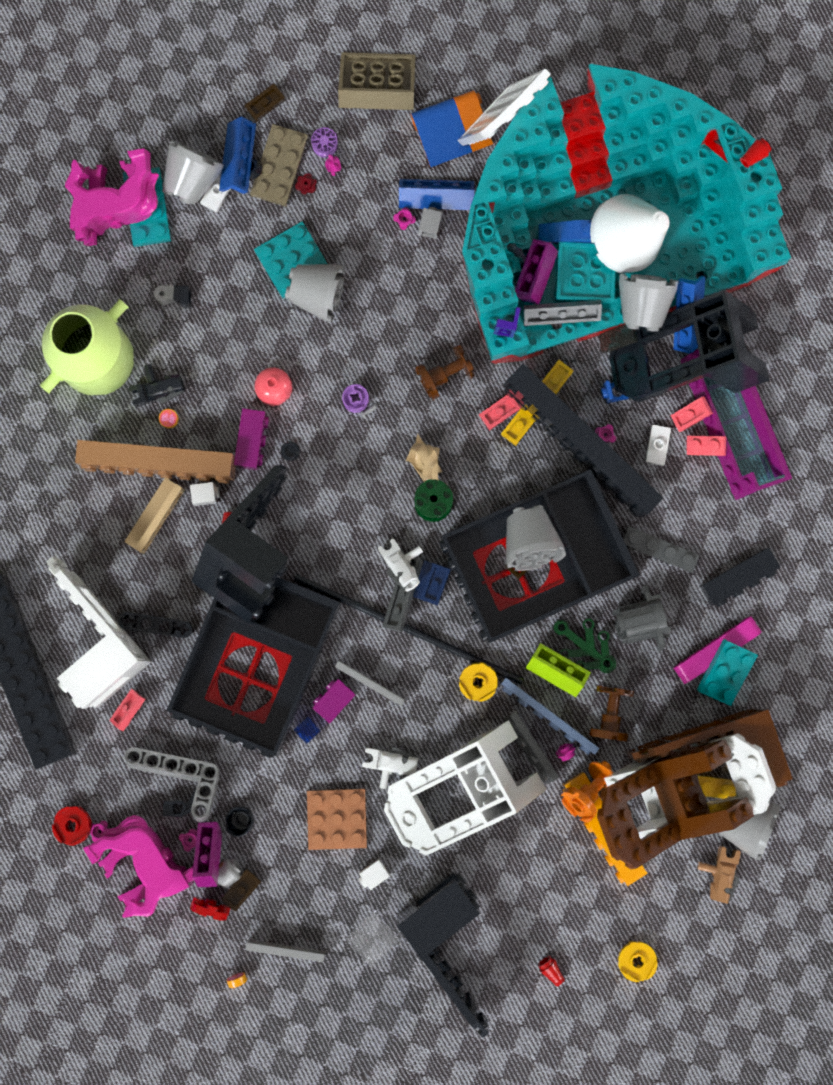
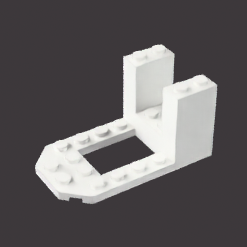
(110, 661)
(747, 769)
(484, 780)

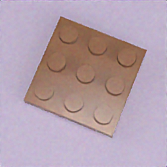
(336, 819)

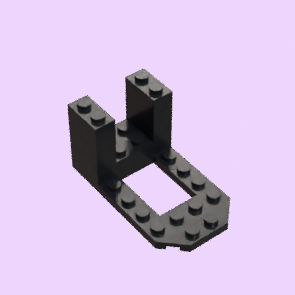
(723, 357)
(236, 562)
(430, 923)

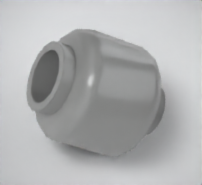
(228, 872)

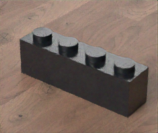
(739, 577)

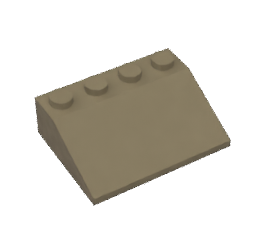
(376, 81)

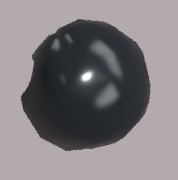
(239, 821)

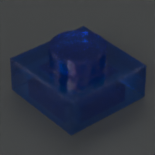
(307, 730)

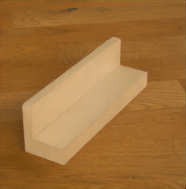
(154, 515)

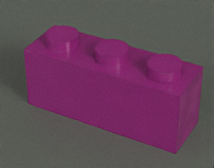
(536, 271)
(251, 439)
(207, 854)

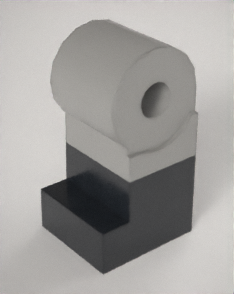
(173, 294)

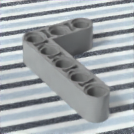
(180, 772)

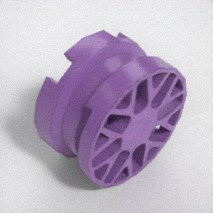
(324, 142)
(355, 398)

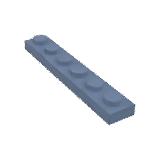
(555, 722)

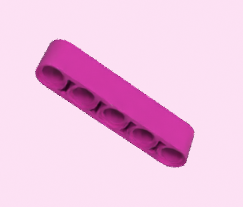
(701, 659)

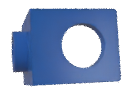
(607, 394)

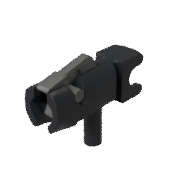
(157, 389)

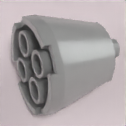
(189, 172)
(316, 288)
(646, 300)
(531, 539)
(754, 833)

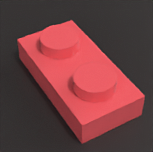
(499, 412)
(691, 414)
(706, 445)
(127, 710)

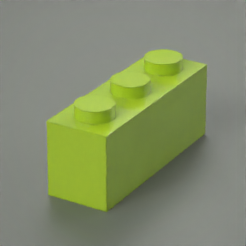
(558, 670)

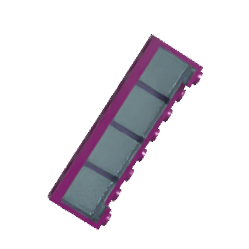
(752, 451)

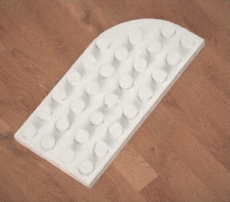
(504, 107)

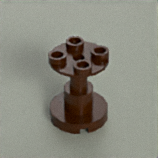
(438, 375)
(611, 721)

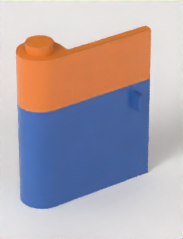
(445, 123)

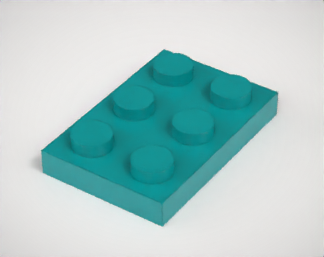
(727, 672)

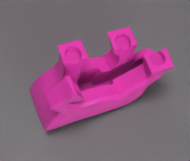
(108, 207)
(151, 861)

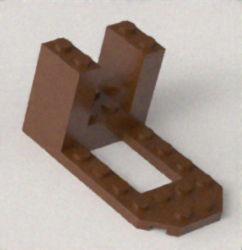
(752, 724)
(680, 799)

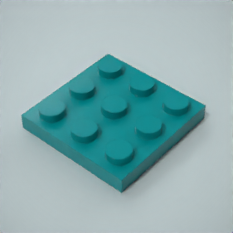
(287, 251)
(582, 274)

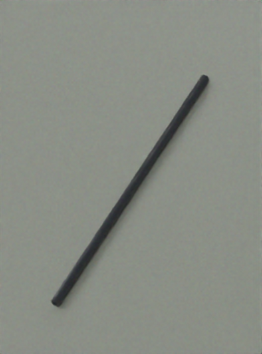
(407, 628)

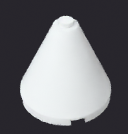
(628, 233)

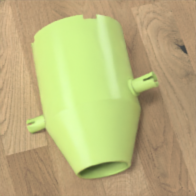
(102, 364)

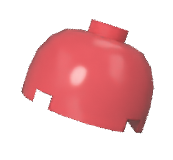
(273, 386)

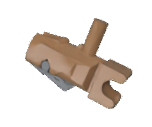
(724, 875)

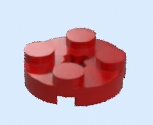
(61, 823)
(209, 907)

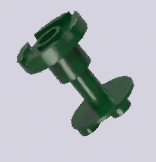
(437, 510)

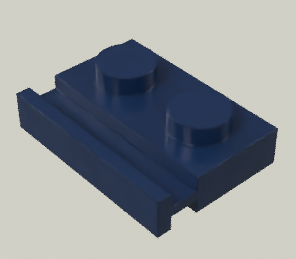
(432, 582)

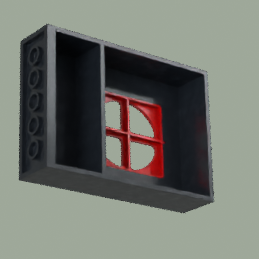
(592, 564)
(290, 630)

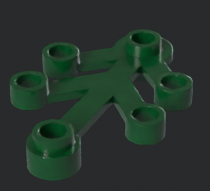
(587, 647)

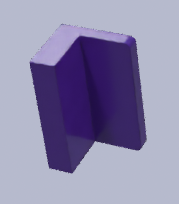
(507, 328)

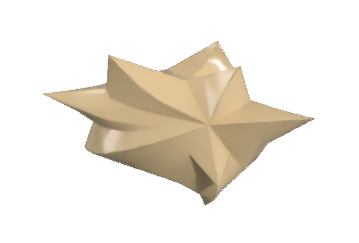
(424, 459)

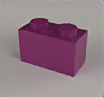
(333, 700)

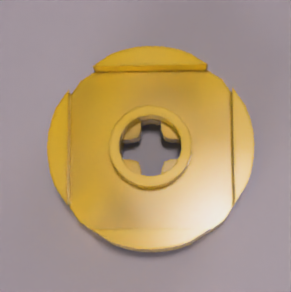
(476, 692)
(640, 972)

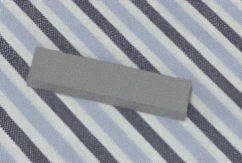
(370, 683)
(285, 950)

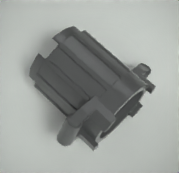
(642, 620)

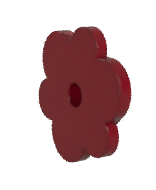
(309, 188)

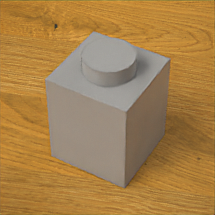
(430, 222)

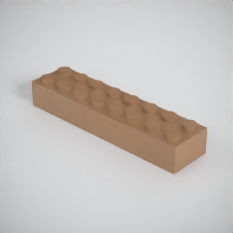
(155, 460)

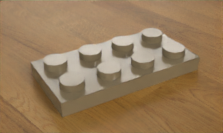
(279, 165)

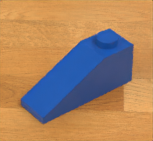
(567, 231)

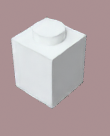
(204, 493)
(373, 874)

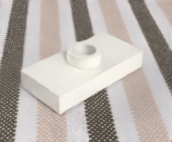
(213, 197)
(658, 445)

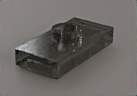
(617, 338)

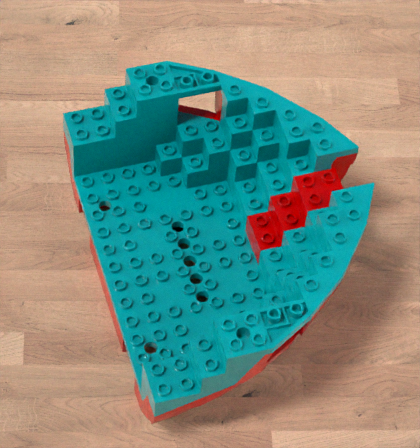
(616, 141)

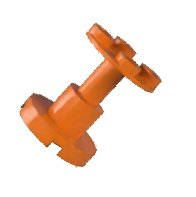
(582, 800)

